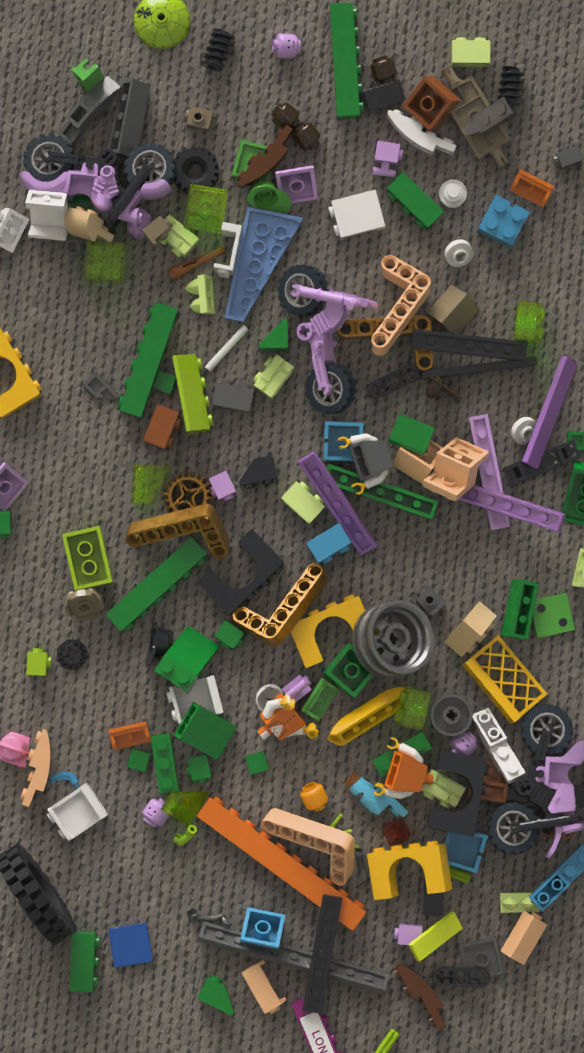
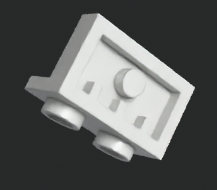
(11, 228)

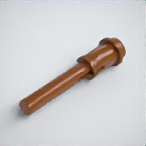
(186, 267)

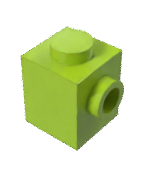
(38, 662)

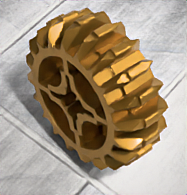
(179, 482)

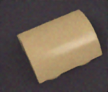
(86, 224)

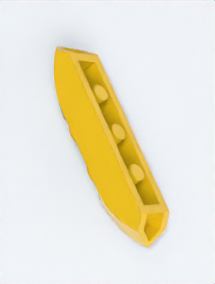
(366, 716)

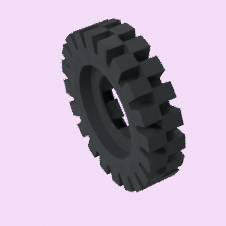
(36, 894)

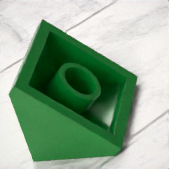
(277, 340)
(411, 434)

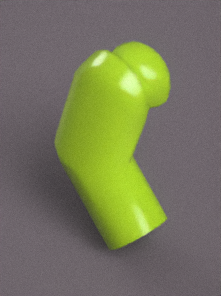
(188, 835)

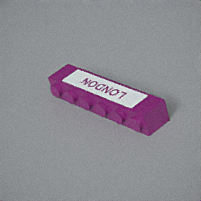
(315, 1029)

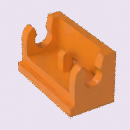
(531, 188)
(130, 735)

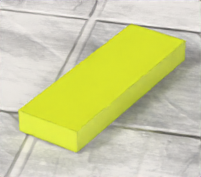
(435, 936)

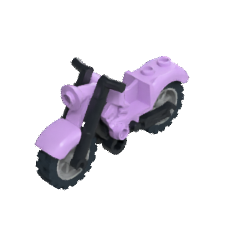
(100, 177)

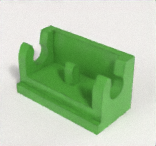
(87, 77)
(320, 699)

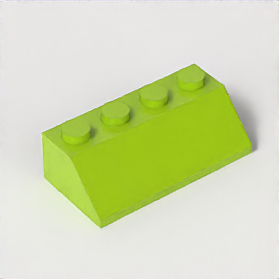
(191, 393)

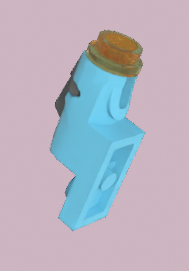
(363, 794)

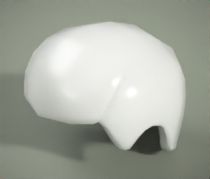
(269, 691)

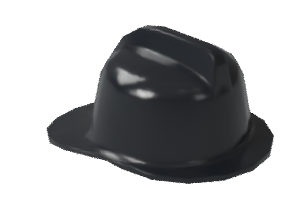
(160, 643)

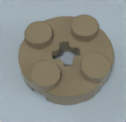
(75, 601)

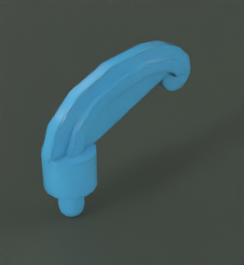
(65, 776)

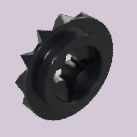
(80, 658)

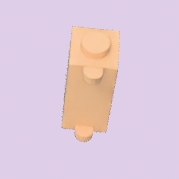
(524, 937)
(262, 988)

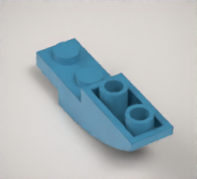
(559, 879)

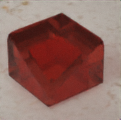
(396, 832)

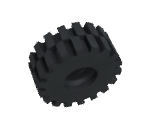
(199, 157)

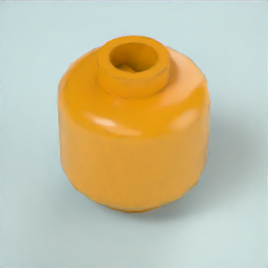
(314, 796)

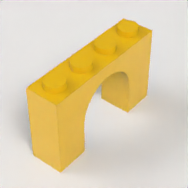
(24, 388)
(304, 630)
(431, 857)

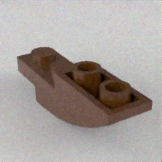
(262, 165)
(417, 987)

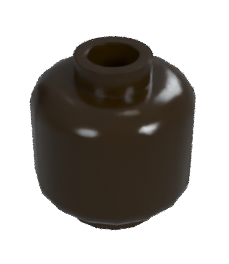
(383, 69)
(285, 115)
(306, 136)

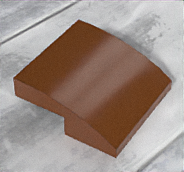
(496, 785)

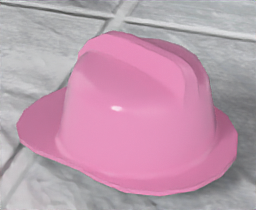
(15, 749)

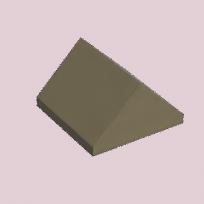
(453, 310)

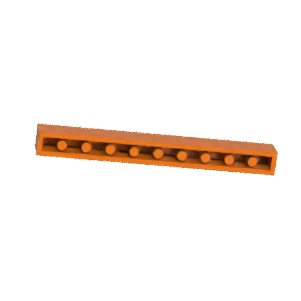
(278, 860)

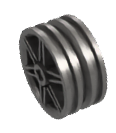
(393, 639)

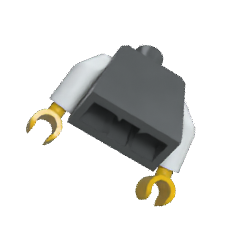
(371, 459)

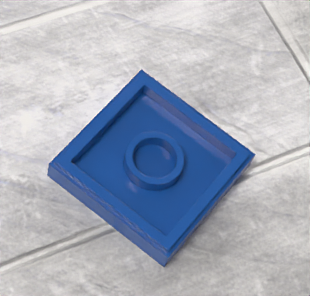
(130, 945)

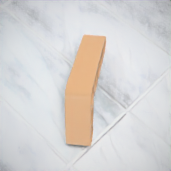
(412, 291)
(315, 836)

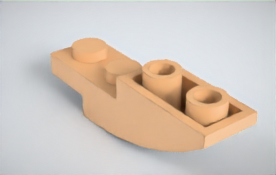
(40, 760)

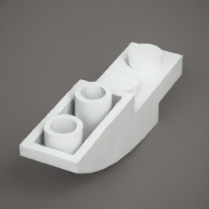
(412, 131)
(497, 746)

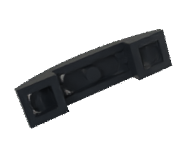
(551, 459)

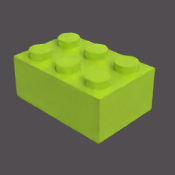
(87, 558)

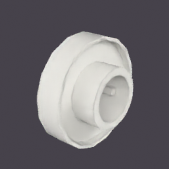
(452, 193)
(458, 253)
(523, 430)

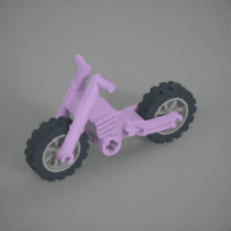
(320, 332)

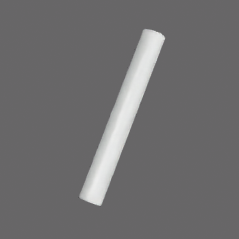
(226, 348)

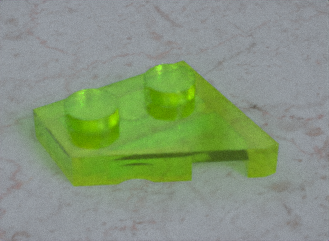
(147, 481)
(184, 805)

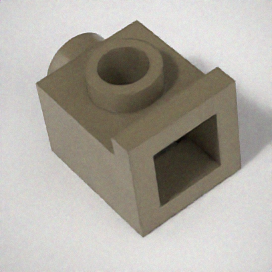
(204, 123)
(157, 230)

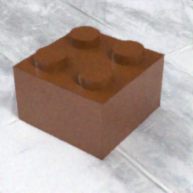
(431, 103)
(162, 428)

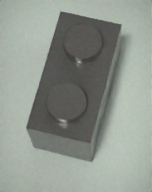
(233, 397)

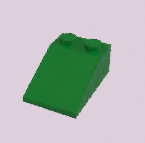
(574, 499)
(186, 659)

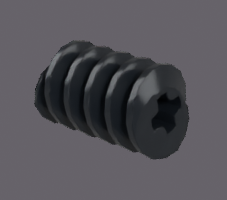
(217, 49)
(510, 83)

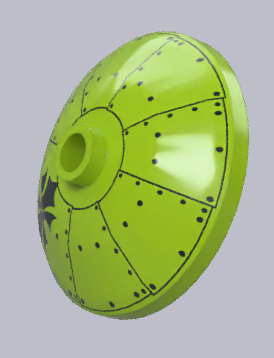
(166, 32)

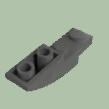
(88, 108)

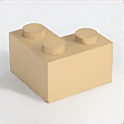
(471, 629)

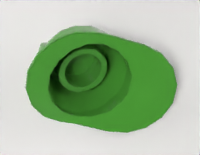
(268, 197)

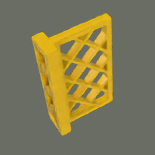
(491, 689)

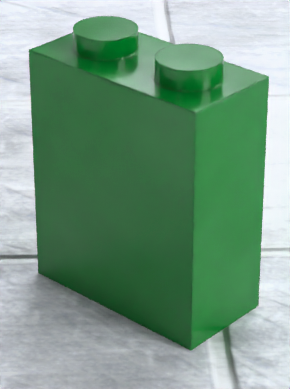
(205, 730)

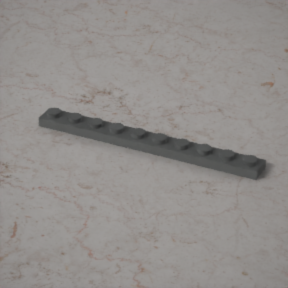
(293, 958)

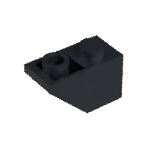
(259, 471)

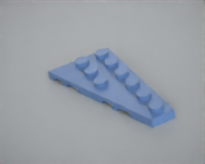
(260, 249)

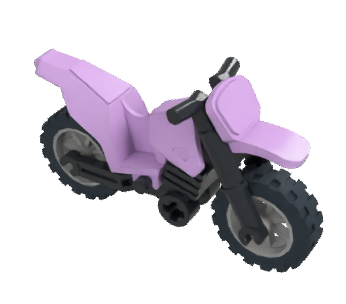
(543, 777)

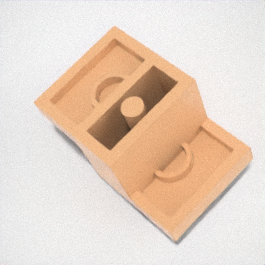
(455, 469)

